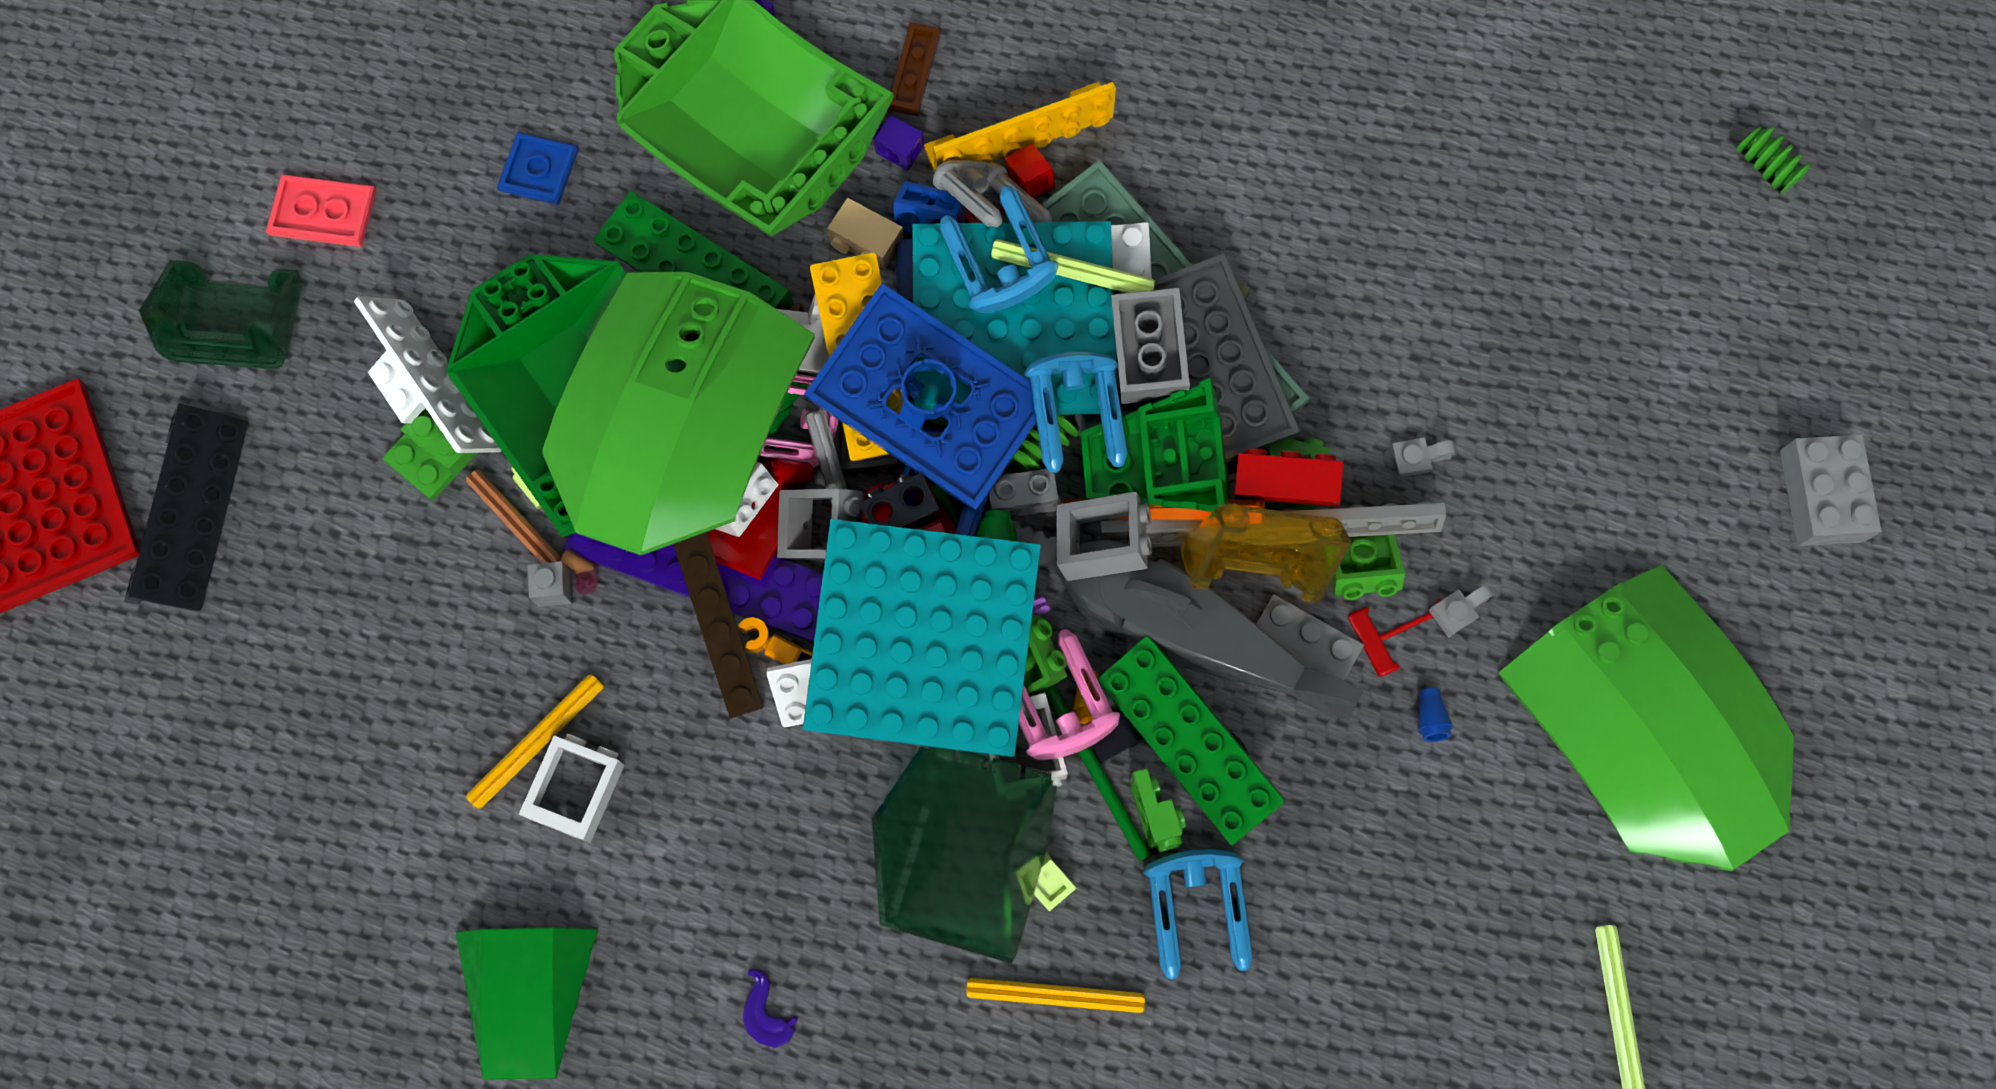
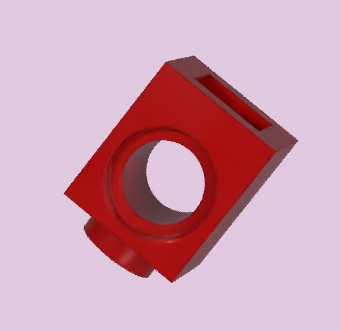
(1030, 171)

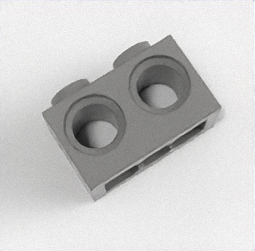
(1025, 493)

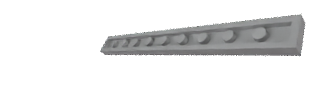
(1356, 519)

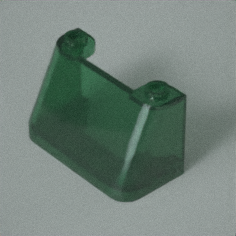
(219, 321)

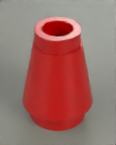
(789, 472)

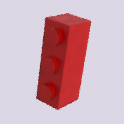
(1289, 478)

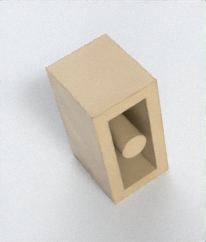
(864, 232)

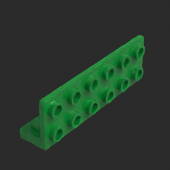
(660, 243)
(1191, 740)

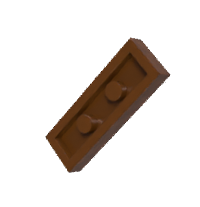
(914, 68)

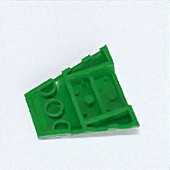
(1171, 457)
(523, 995)

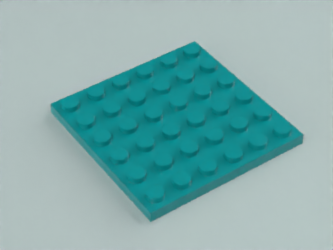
(1056, 320)
(922, 637)

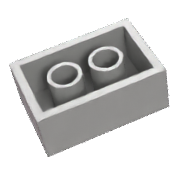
(1150, 345)
(1830, 490)

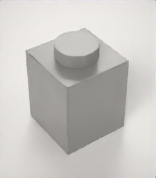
(549, 584)

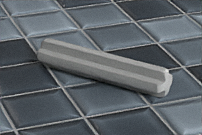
(825, 450)

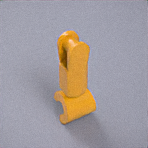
(775, 646)

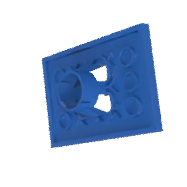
(880, 358)

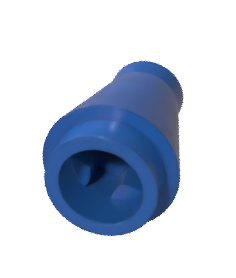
(1433, 717)

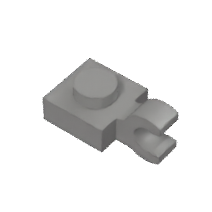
(1415, 457)
(1458, 611)

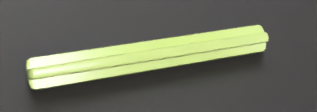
(1077, 269)
(1619, 1007)

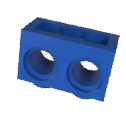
(924, 206)

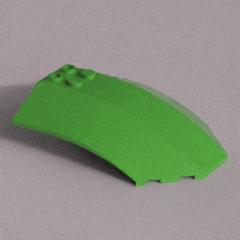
(745, 108)
(1663, 723)

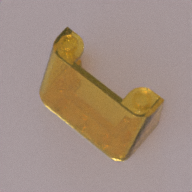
(1265, 541)

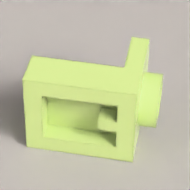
(1052, 884)

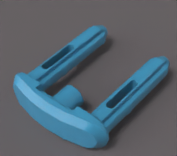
(1014, 287)
(1071, 367)
(1193, 865)

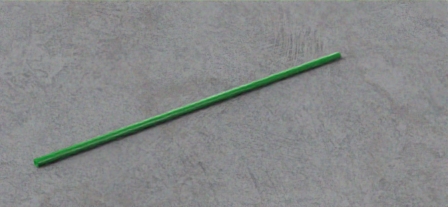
(1087, 755)

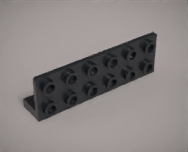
(187, 509)

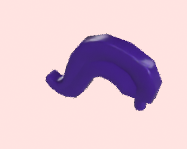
(758, 1024)

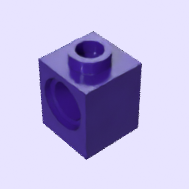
(898, 142)

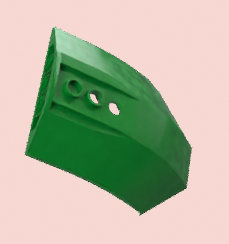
(520, 351)

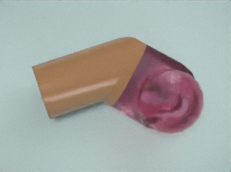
(584, 571)

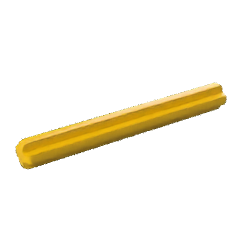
(534, 741)
(1055, 995)

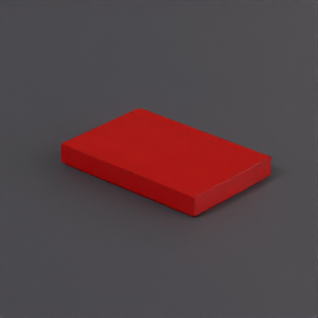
(757, 544)

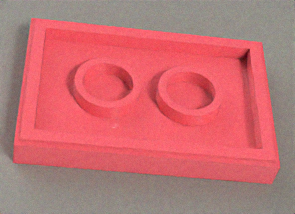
(321, 210)

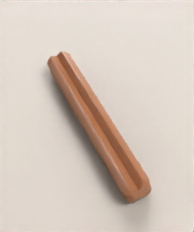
(512, 517)

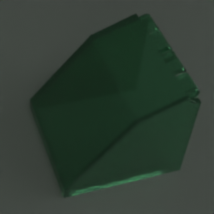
(962, 850)

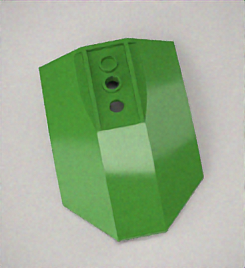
(662, 451)

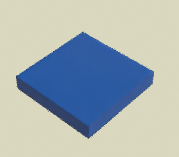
(537, 168)

